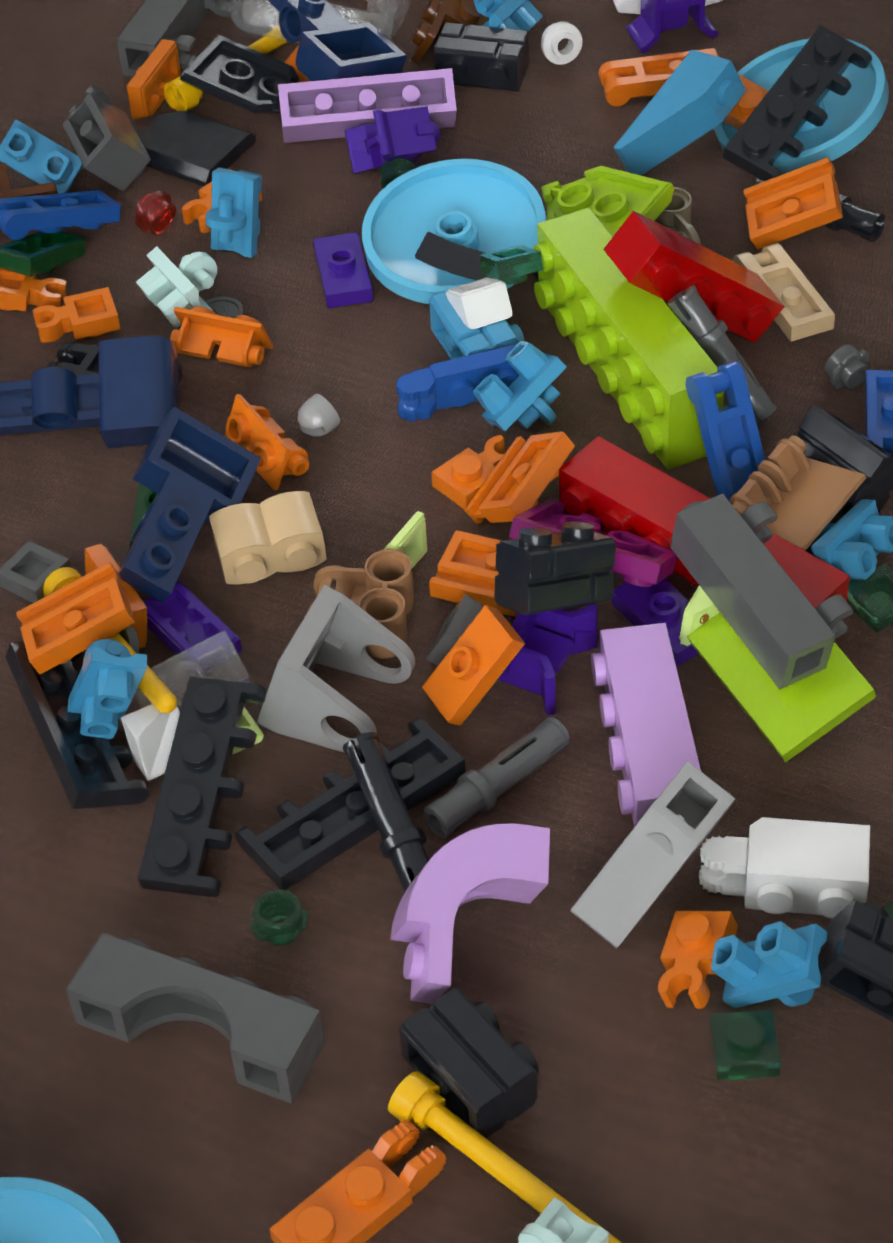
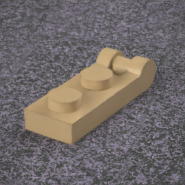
(804, 308)

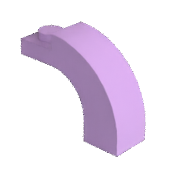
(482, 863)

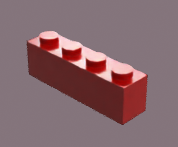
(669, 263)

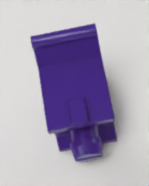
(665, 16)
(392, 136)
(548, 644)

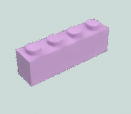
(331, 106)
(645, 711)

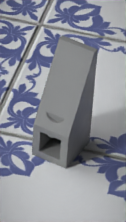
(652, 854)

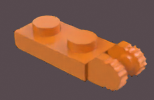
(363, 1193)

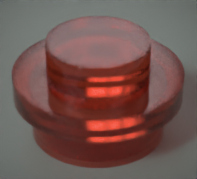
(155, 212)

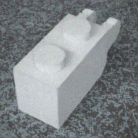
(790, 866)

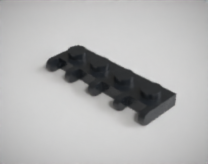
(793, 102)
(85, 764)
(195, 785)
(341, 815)

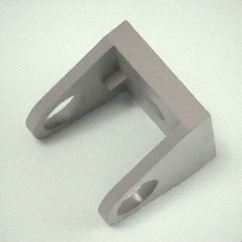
(335, 637)

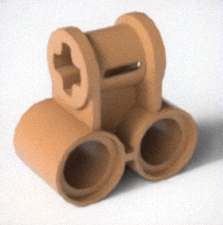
(380, 589)

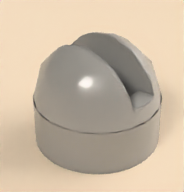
(317, 416)

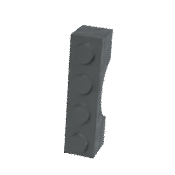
(132, 988)

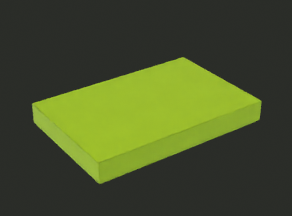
(785, 716)

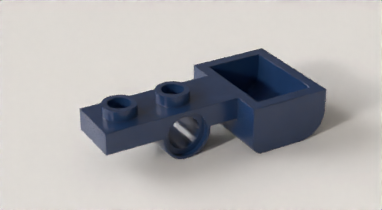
(333, 45)
(126, 398)
(192, 477)

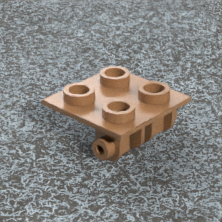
(798, 490)

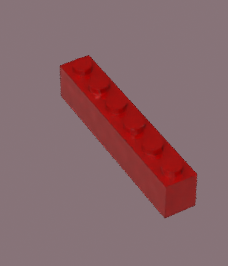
(645, 502)

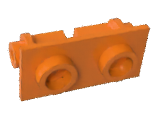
(239, 338)
(261, 435)

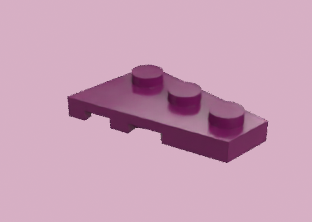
(635, 557)

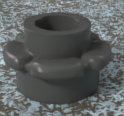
(847, 367)

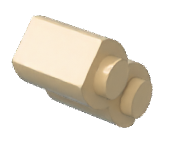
(268, 537)

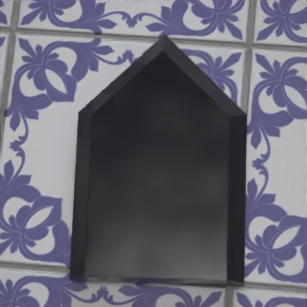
(239, 76)
(190, 144)

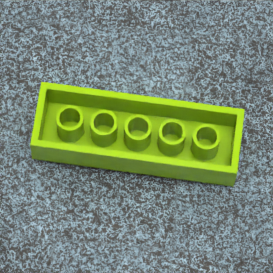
(623, 335)

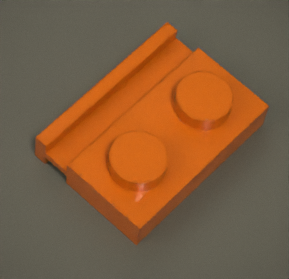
(792, 203)
(520, 477)
(469, 570)
(75, 618)

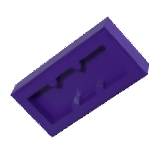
(342, 270)
(655, 605)
(184, 620)

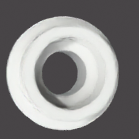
(553, 35)

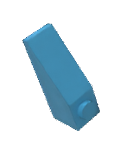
(682, 111)

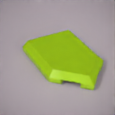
(609, 195)

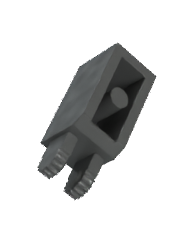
(106, 139)

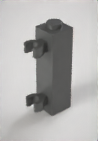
(165, 20)
(754, 591)

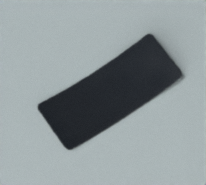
(450, 257)

